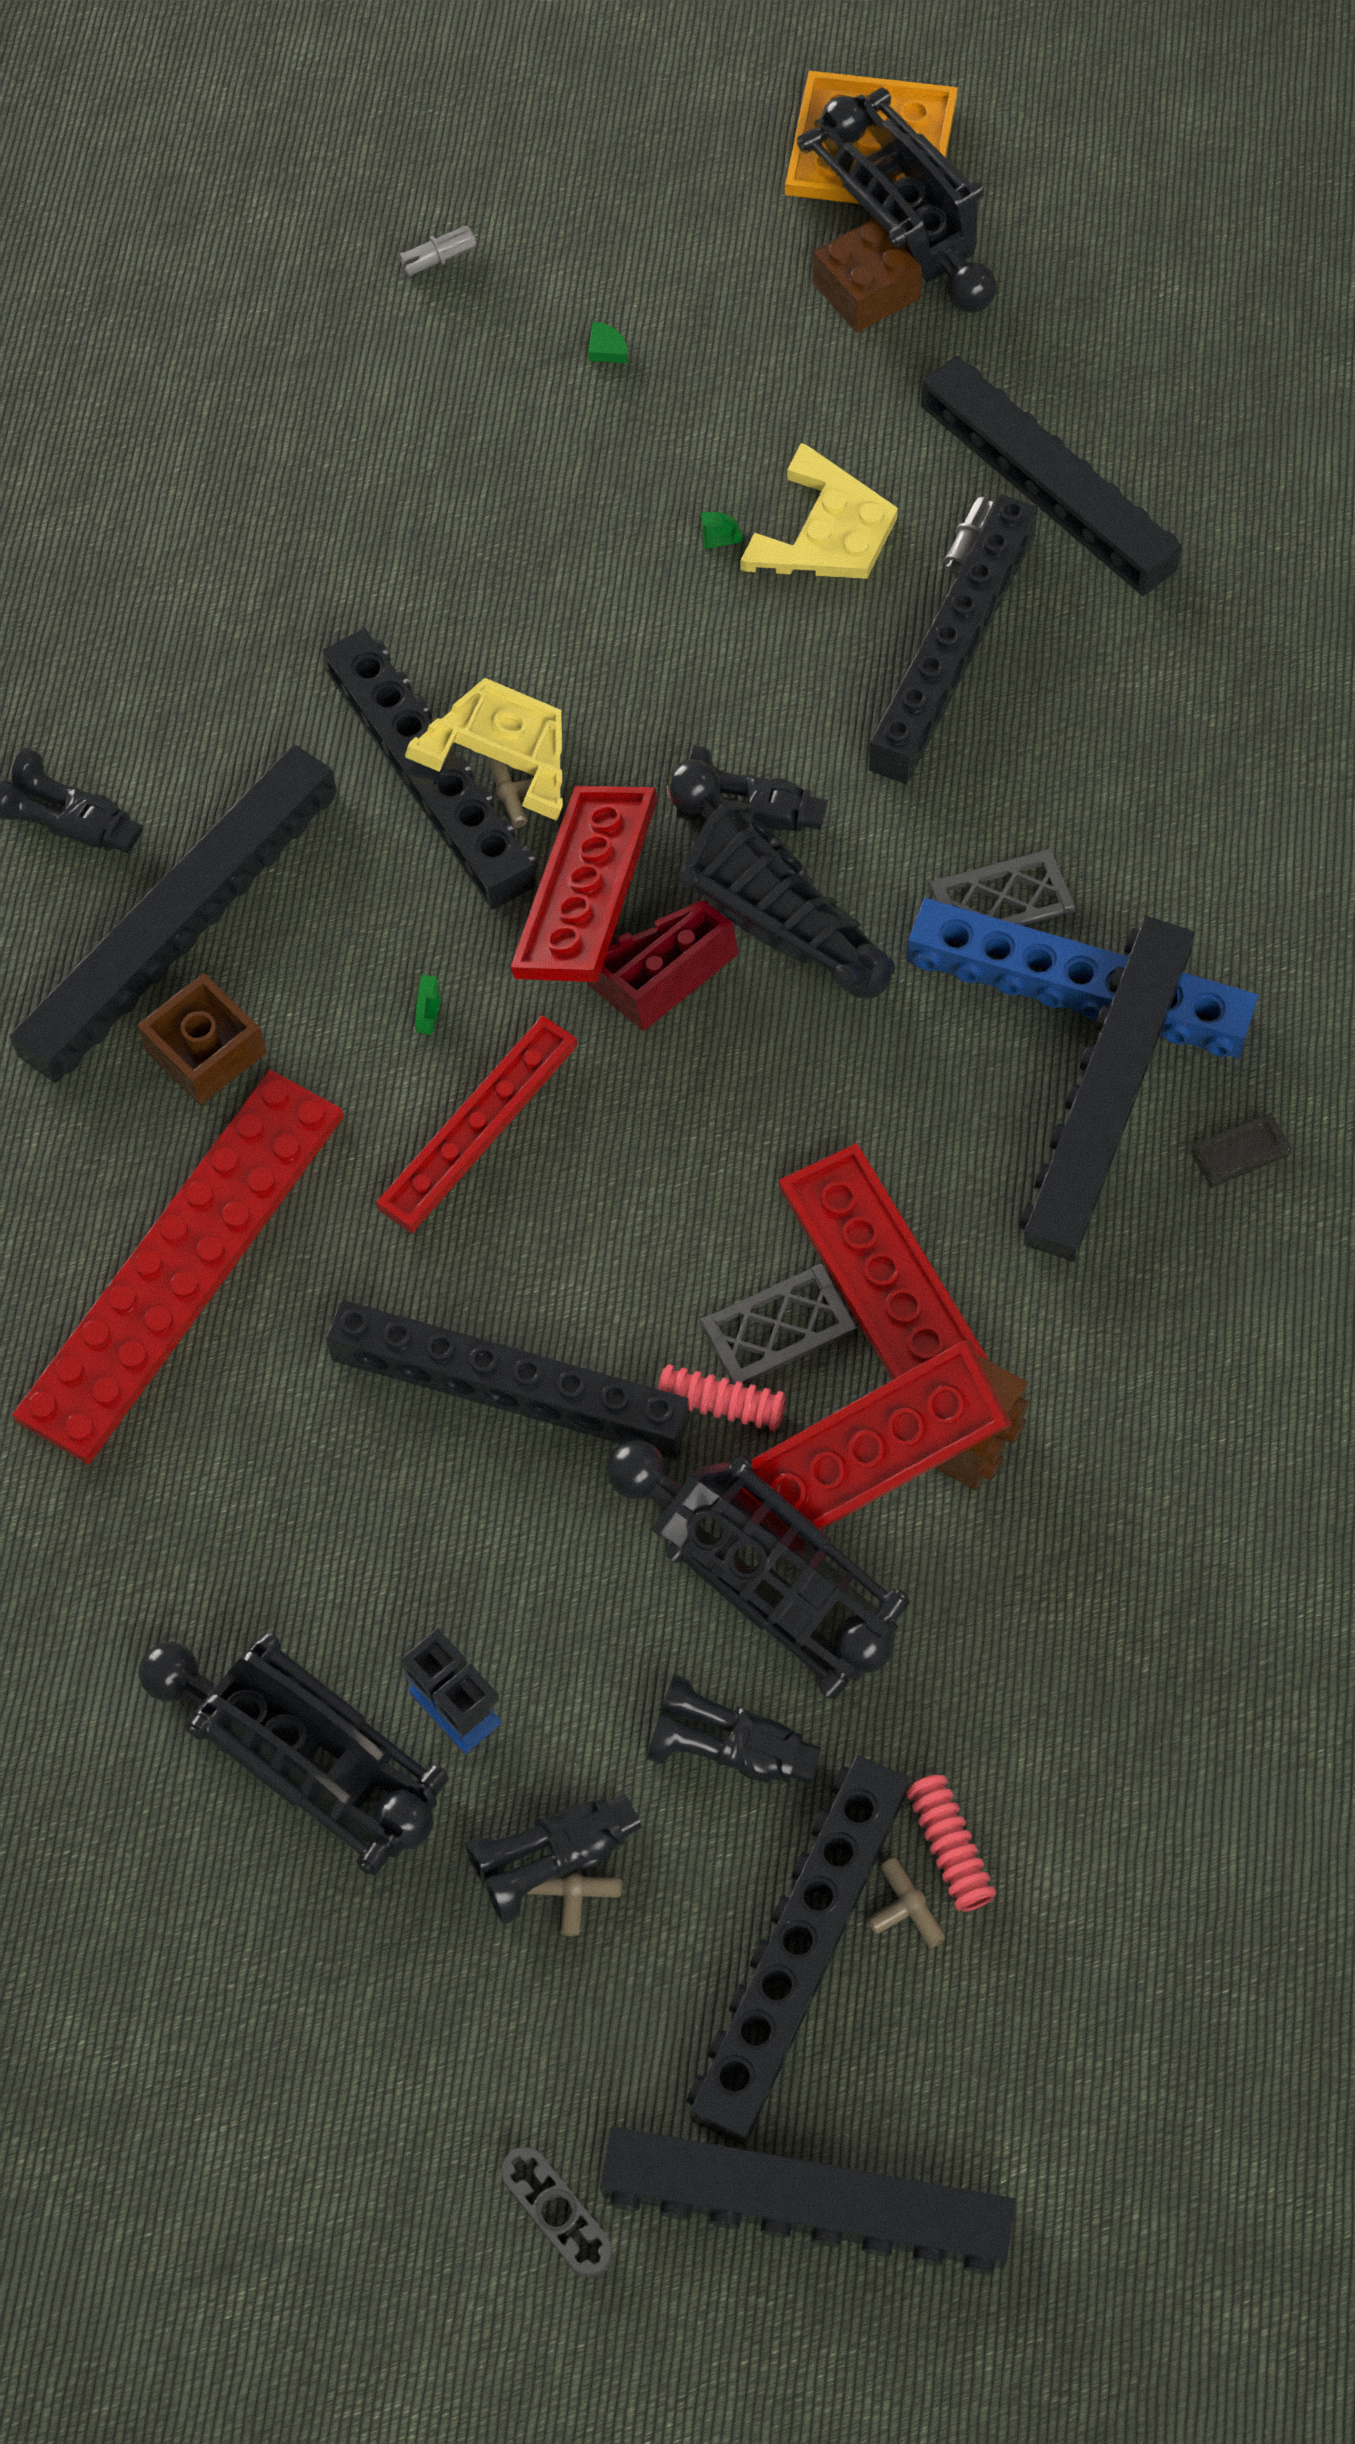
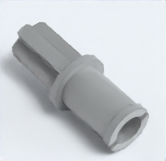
(437, 250)
(968, 533)

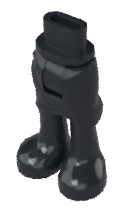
(774, 801)
(85, 817)
(754, 1746)
(575, 1838)

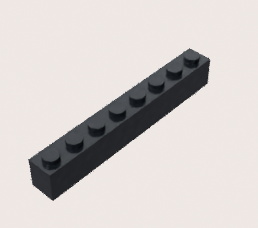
(1051, 475)
(1108, 1088)
(807, 2198)

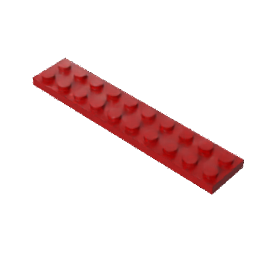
(177, 1267)

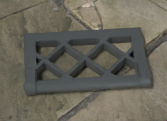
(1012, 869)
(773, 1360)

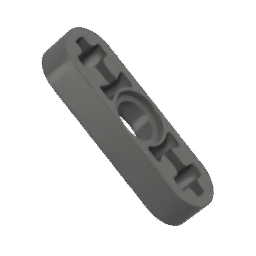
(523, 2191)

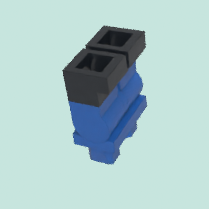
(450, 1693)

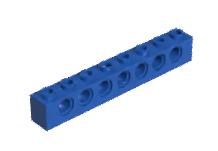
(1066, 960)

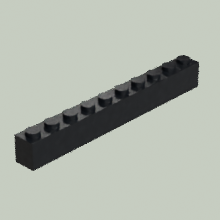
(174, 914)

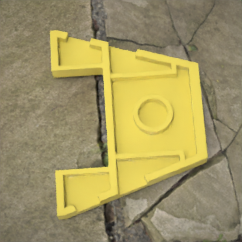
(841, 531)
(506, 728)

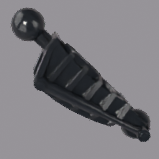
(939, 192)
(767, 889)
(861, 1641)
(277, 1701)

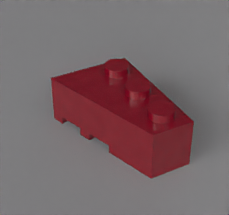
(666, 963)

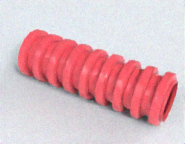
(725, 1398)
(951, 1843)

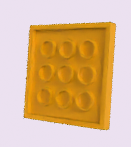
(923, 106)

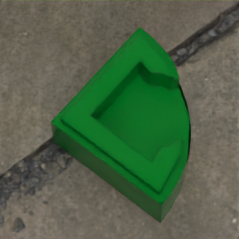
(606, 344)
(719, 530)
(428, 1004)

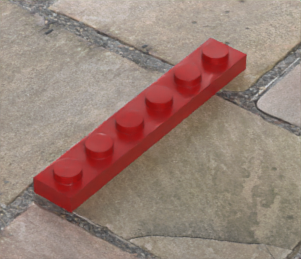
(476, 1124)

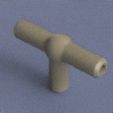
(510, 792)
(572, 1888)
(910, 1903)

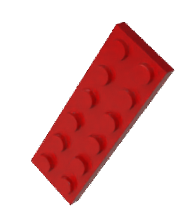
(584, 884)
(875, 1261)
(885, 1438)

